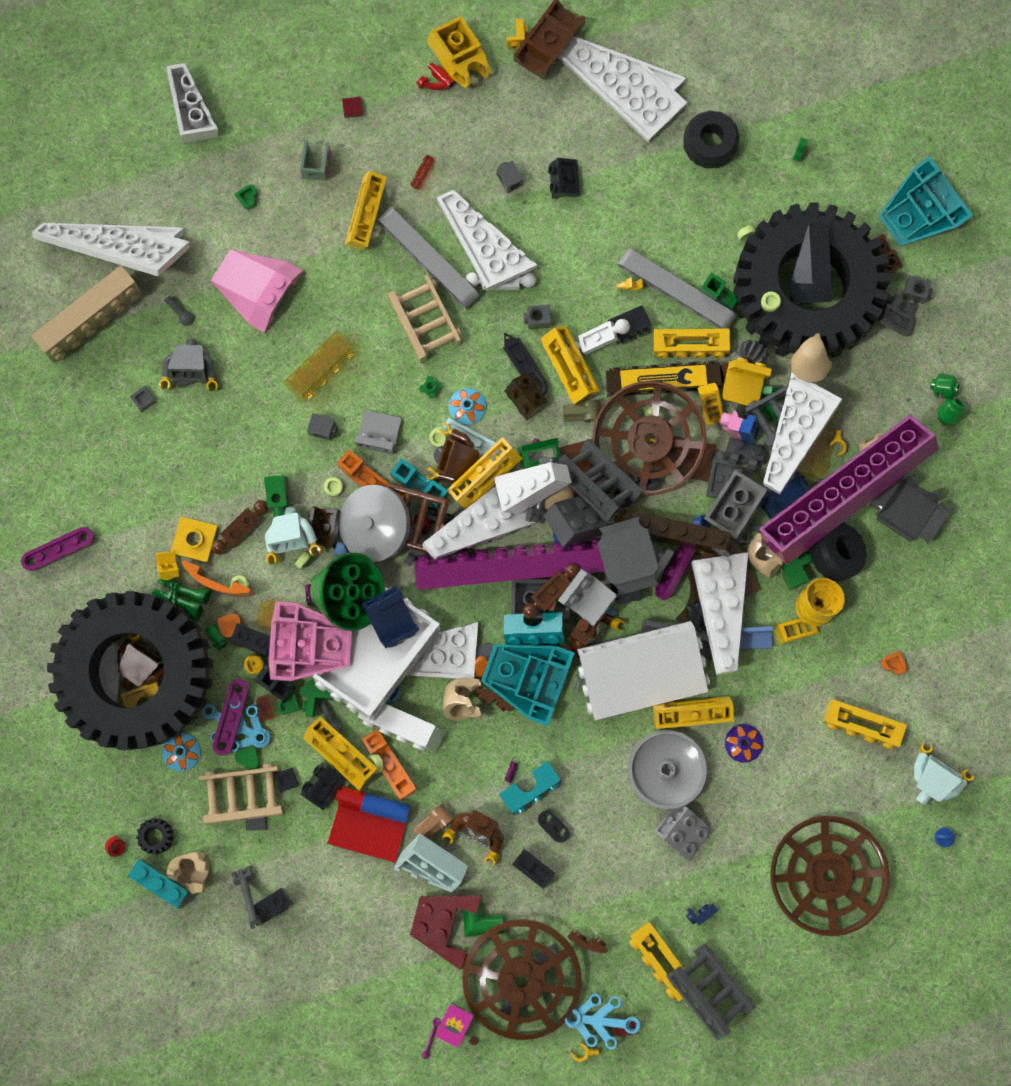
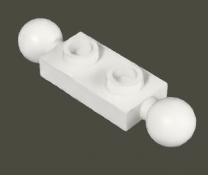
(527, 280)
(601, 336)

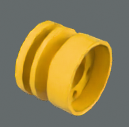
(827, 597)

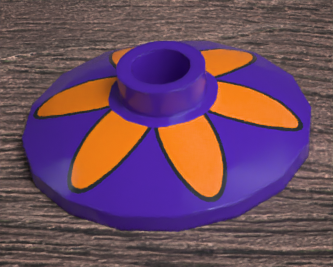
(736, 750)

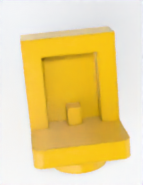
(521, 32)
(166, 565)

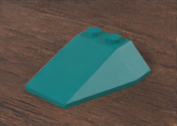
(923, 205)
(528, 677)

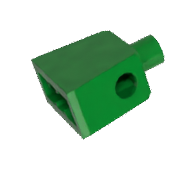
(273, 486)

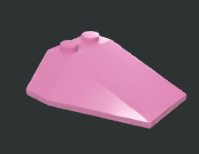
(255, 285)
(305, 643)

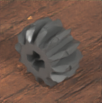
(753, 352)

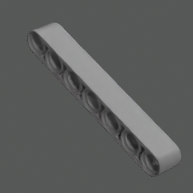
(427, 257)
(676, 290)

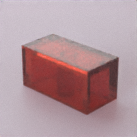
(264, 708)
(622, 1032)

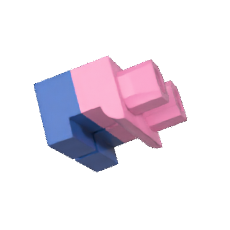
(741, 428)

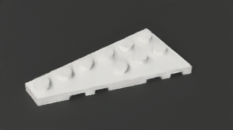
(487, 248)
(800, 424)
(476, 524)
(721, 596)
(449, 655)

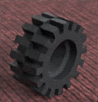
(163, 845)

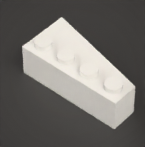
(191, 113)
(530, 486)
(406, 728)

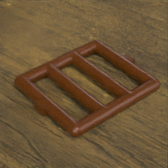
(426, 499)

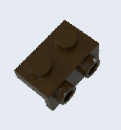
(525, 395)
(325, 525)

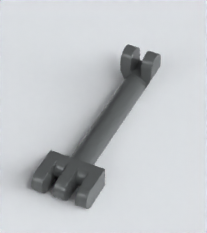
(536, 514)
(243, 880)

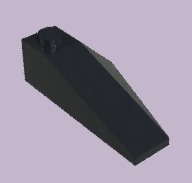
(812, 271)

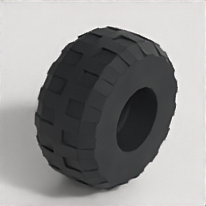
(706, 155)
(845, 563)

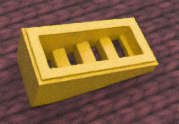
(707, 393)
(782, 636)

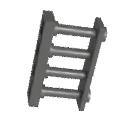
(755, 407)
(594, 494)
(699, 1004)

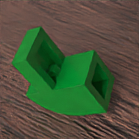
(715, 288)
(794, 573)
(312, 693)

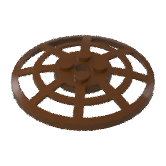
(652, 425)
(842, 875)
(525, 967)

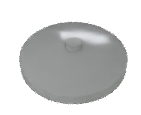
(375, 522)
(667, 769)

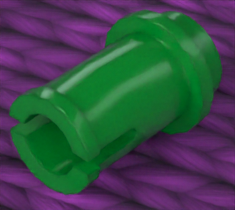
(216, 636)

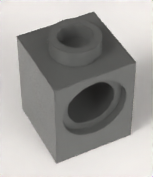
(509, 176)
(910, 294)
(544, 311)
(322, 427)

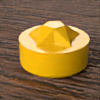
(253, 663)

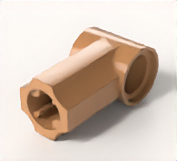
(436, 820)

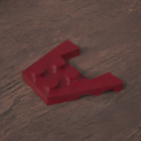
(435, 922)

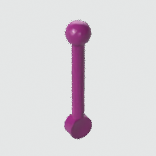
(436, 1022)

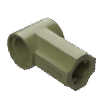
(581, 412)

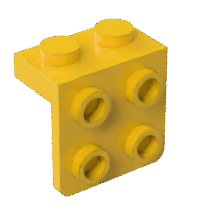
(744, 381)

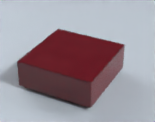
(352, 107)

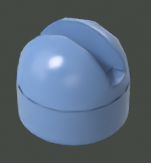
(339, 549)

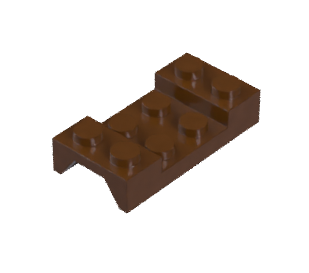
(548, 39)

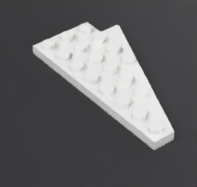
(632, 88)
(136, 247)

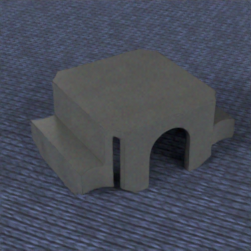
(910, 510)
(628, 556)

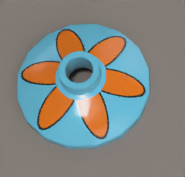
(471, 414)
(187, 759)

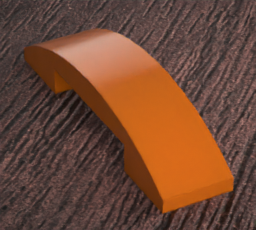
(360, 473)
(236, 589)
(391, 767)

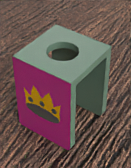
(321, 174)
(454, 1025)

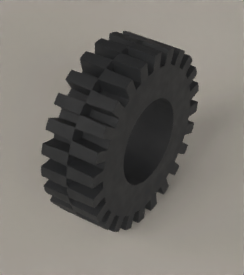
(850, 254)
(78, 663)

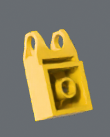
(458, 51)

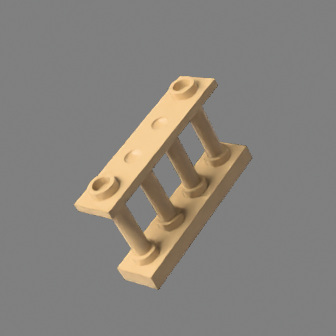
(414, 333)
(253, 810)

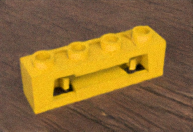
(365, 210)
(664, 340)
(569, 364)
(483, 474)
(693, 712)
(894, 735)
(339, 753)
(642, 934)

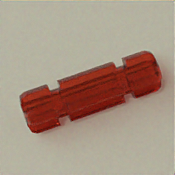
(422, 172)

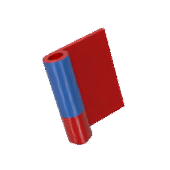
(369, 824)

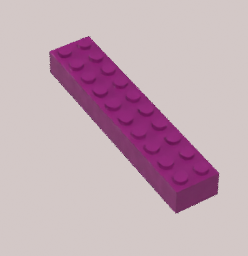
(848, 489)
(505, 564)

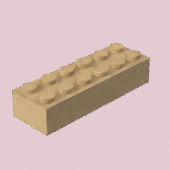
(87, 314)

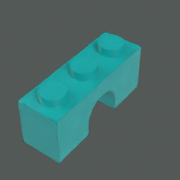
(409, 477)
(548, 631)
(545, 780)
(159, 884)

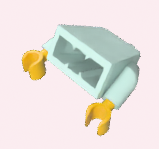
(288, 534)
(937, 778)

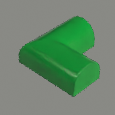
(478, 923)

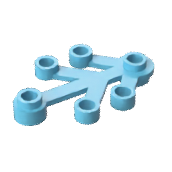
(243, 729)
(598, 1021)

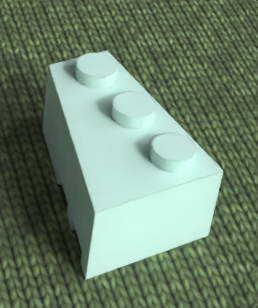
(431, 862)

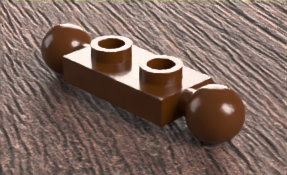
(240, 527)
(551, 591)

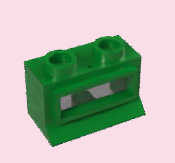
(532, 452)

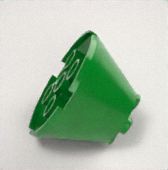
(344, 587)

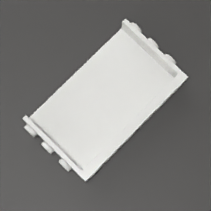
(376, 670)
(643, 670)

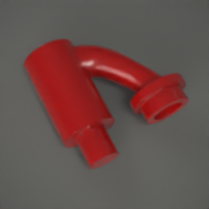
(441, 75)

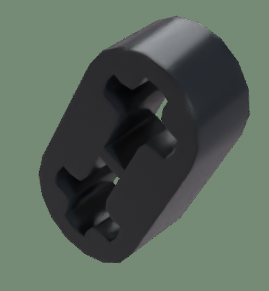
(549, 830)

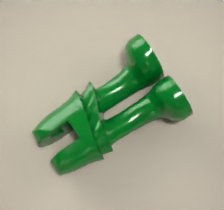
(195, 609)

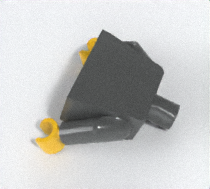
(188, 364)

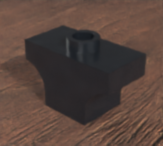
(278, 688)

